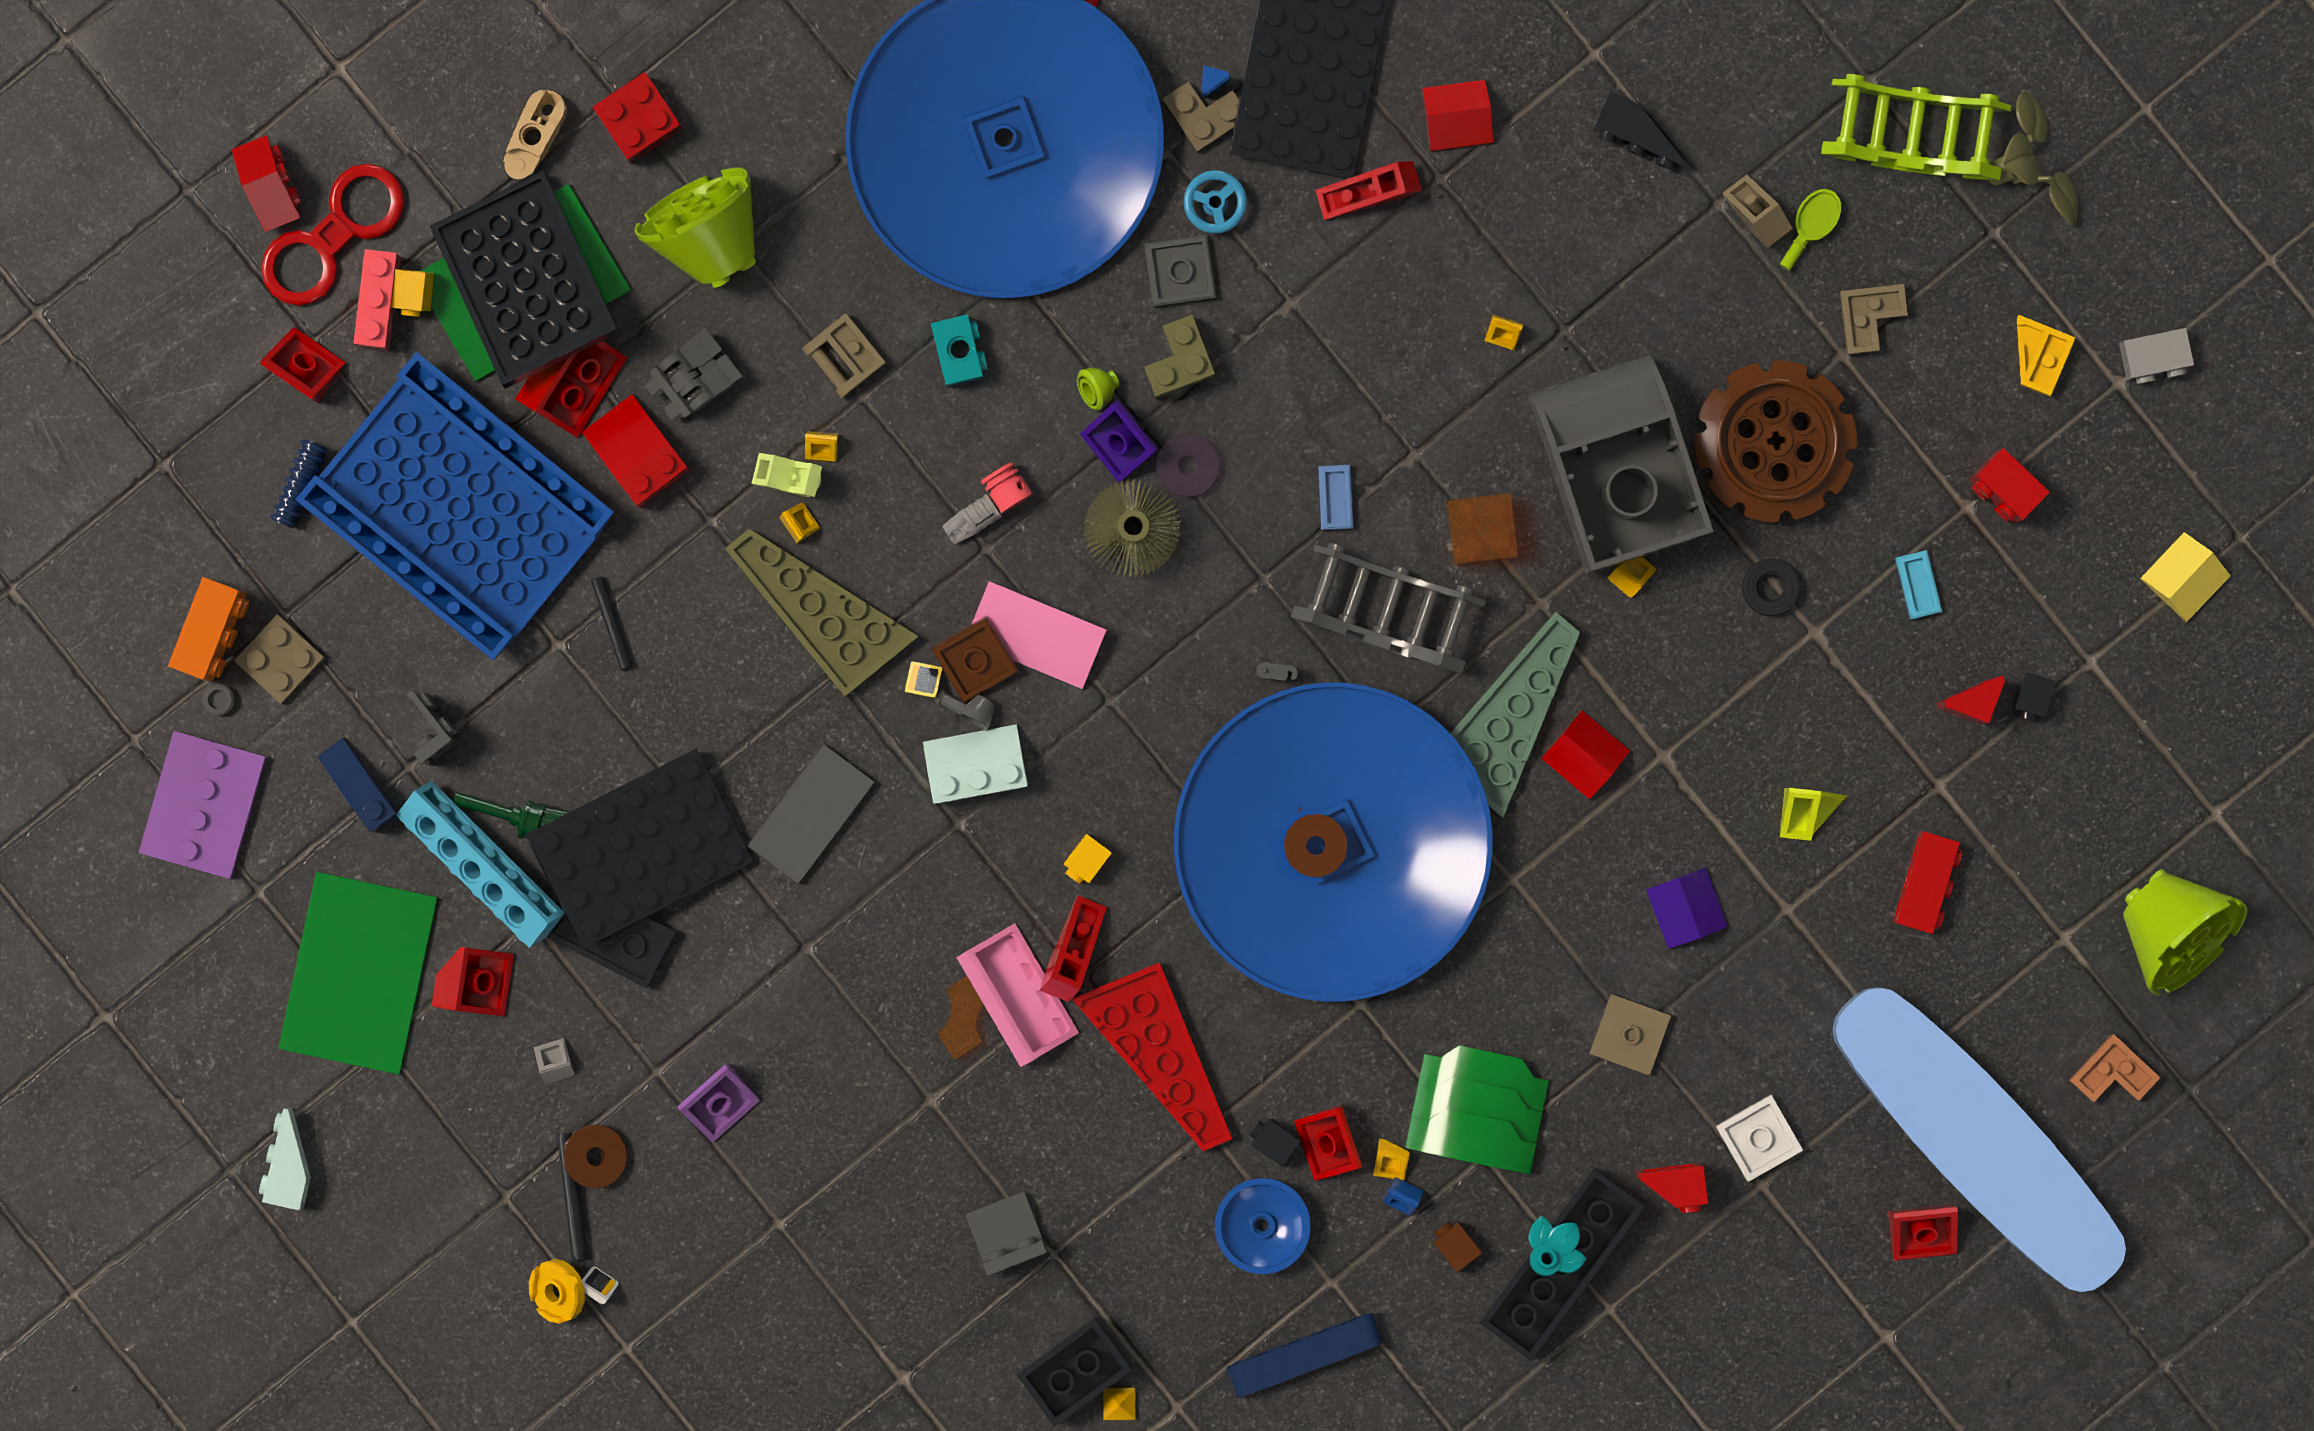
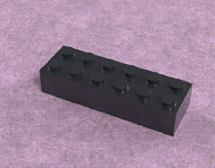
(1534, 1304)

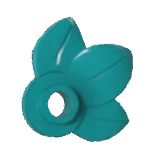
(1558, 1244)

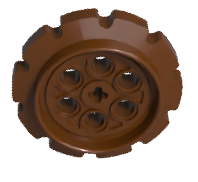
(1827, 435)

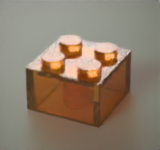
(1481, 529)

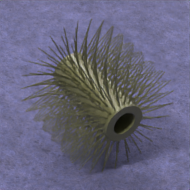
(1124, 510)

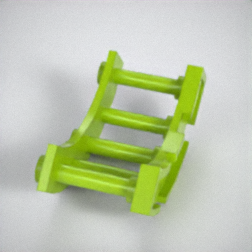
(1911, 158)

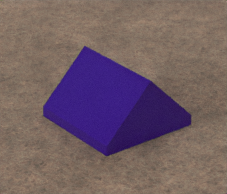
(1118, 441)
(1686, 908)

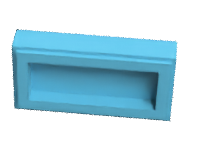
(1918, 584)

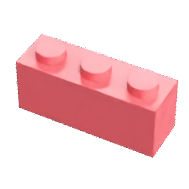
(374, 310)

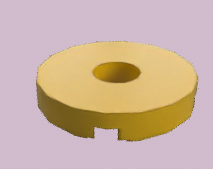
(570, 1288)

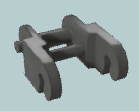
(1276, 671)

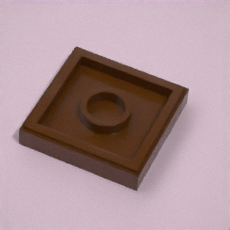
(974, 659)

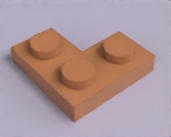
(2110, 1063)

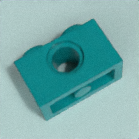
(946, 334)

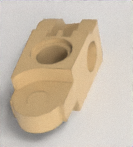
(523, 159)

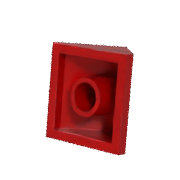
(1458, 115)
(303, 364)
(1976, 702)
(1585, 754)
(1328, 1143)
(1923, 1232)

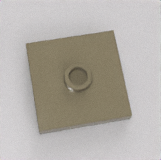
(1630, 1034)

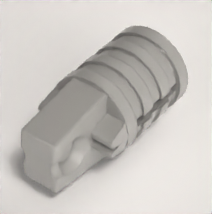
(972, 519)

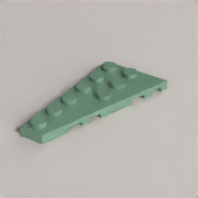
(1509, 715)

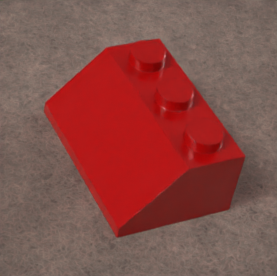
(572, 387)

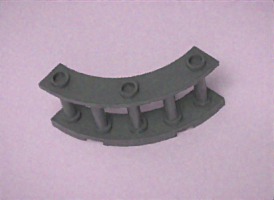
(1380, 634)

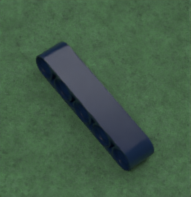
(1304, 1355)

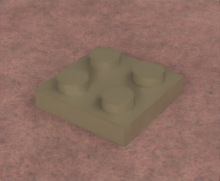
(279, 659)

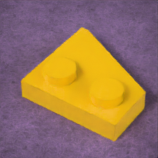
(2041, 355)

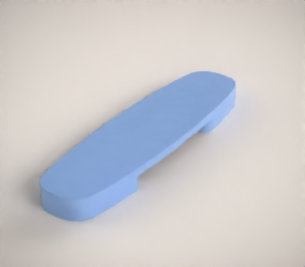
(1979, 1139)

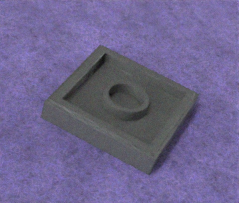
(1180, 271)

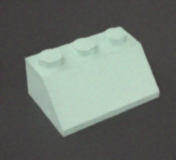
(975, 764)

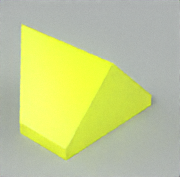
(1806, 811)

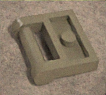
(852, 348)

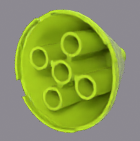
(704, 227)
(2179, 928)

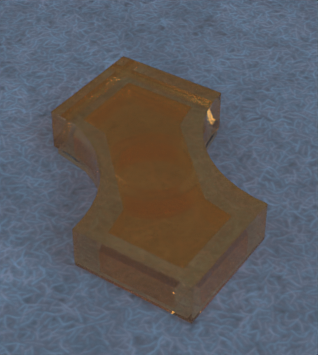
(960, 1031)

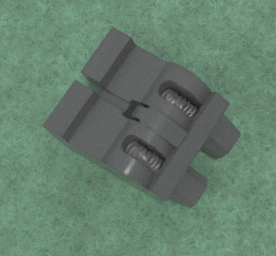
(680, 378)

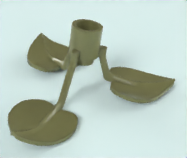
(2020, 164)

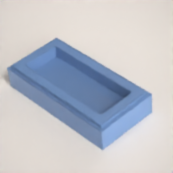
(1335, 497)

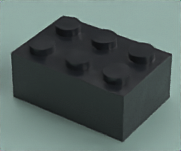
(1074, 1371)

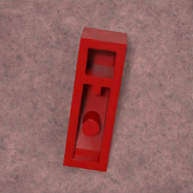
(1369, 189)
(1073, 949)

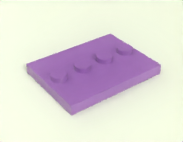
(202, 804)

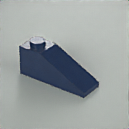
(358, 786)

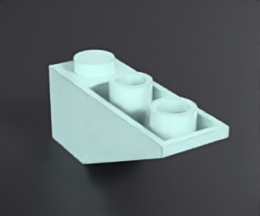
(288, 1172)

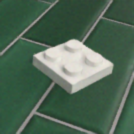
(1759, 1138)

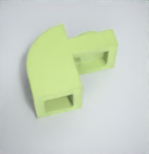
(787, 475)

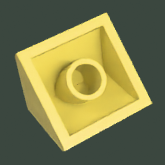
(2186, 576)

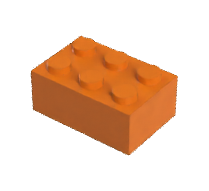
(209, 630)

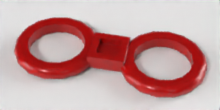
(332, 234)

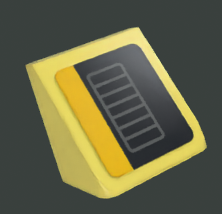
(923, 679)

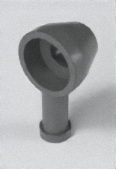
(976, 712)

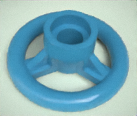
(1192, 194)

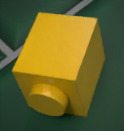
(412, 291)
(1086, 860)

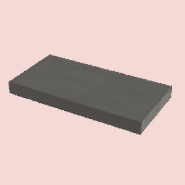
(811, 814)

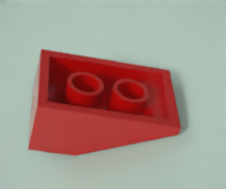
(635, 451)

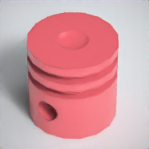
(1006, 487)

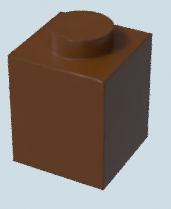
(1455, 1245)

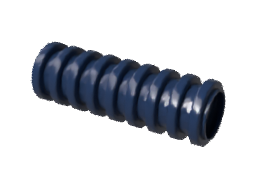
(301, 474)

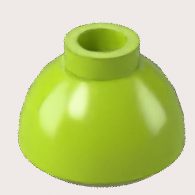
(1097, 387)

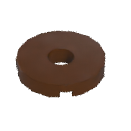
(1297, 838)
(612, 1150)

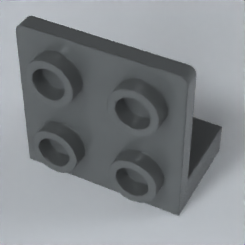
(434, 745)
(1006, 1233)

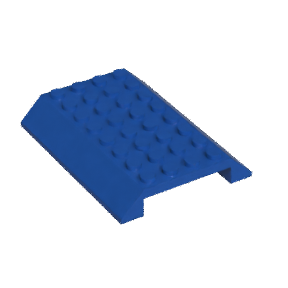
(456, 507)

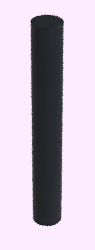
(611, 623)

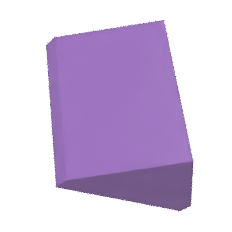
(719, 1103)

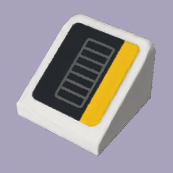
(599, 1285)

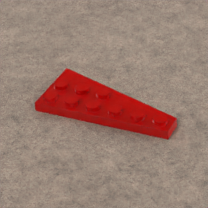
(1151, 1036)

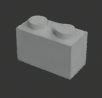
(2156, 355)

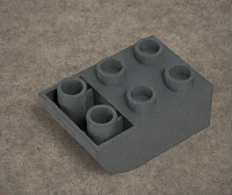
(1620, 464)

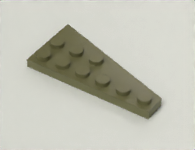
(831, 623)

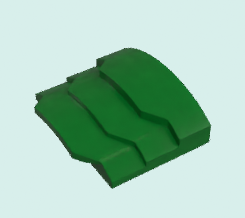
(1477, 1109)

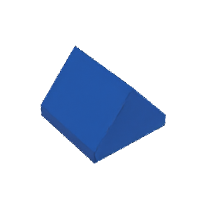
(1213, 80)
(1403, 1196)

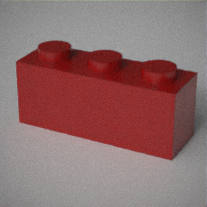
(1927, 882)

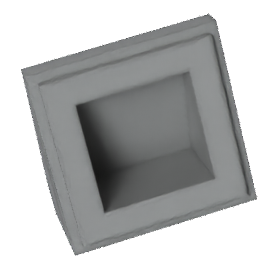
(554, 1061)

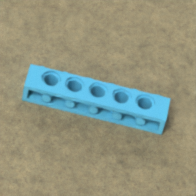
(480, 864)

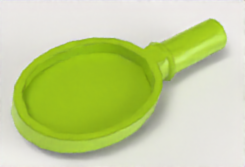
(1813, 222)

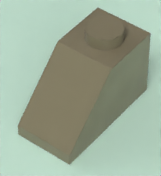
(1757, 210)

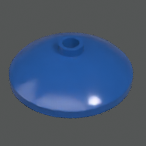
(1268, 1249)

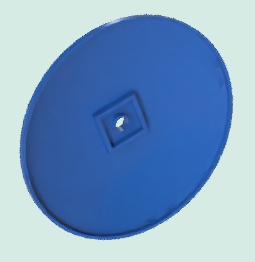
(1019, 212)
(1410, 825)

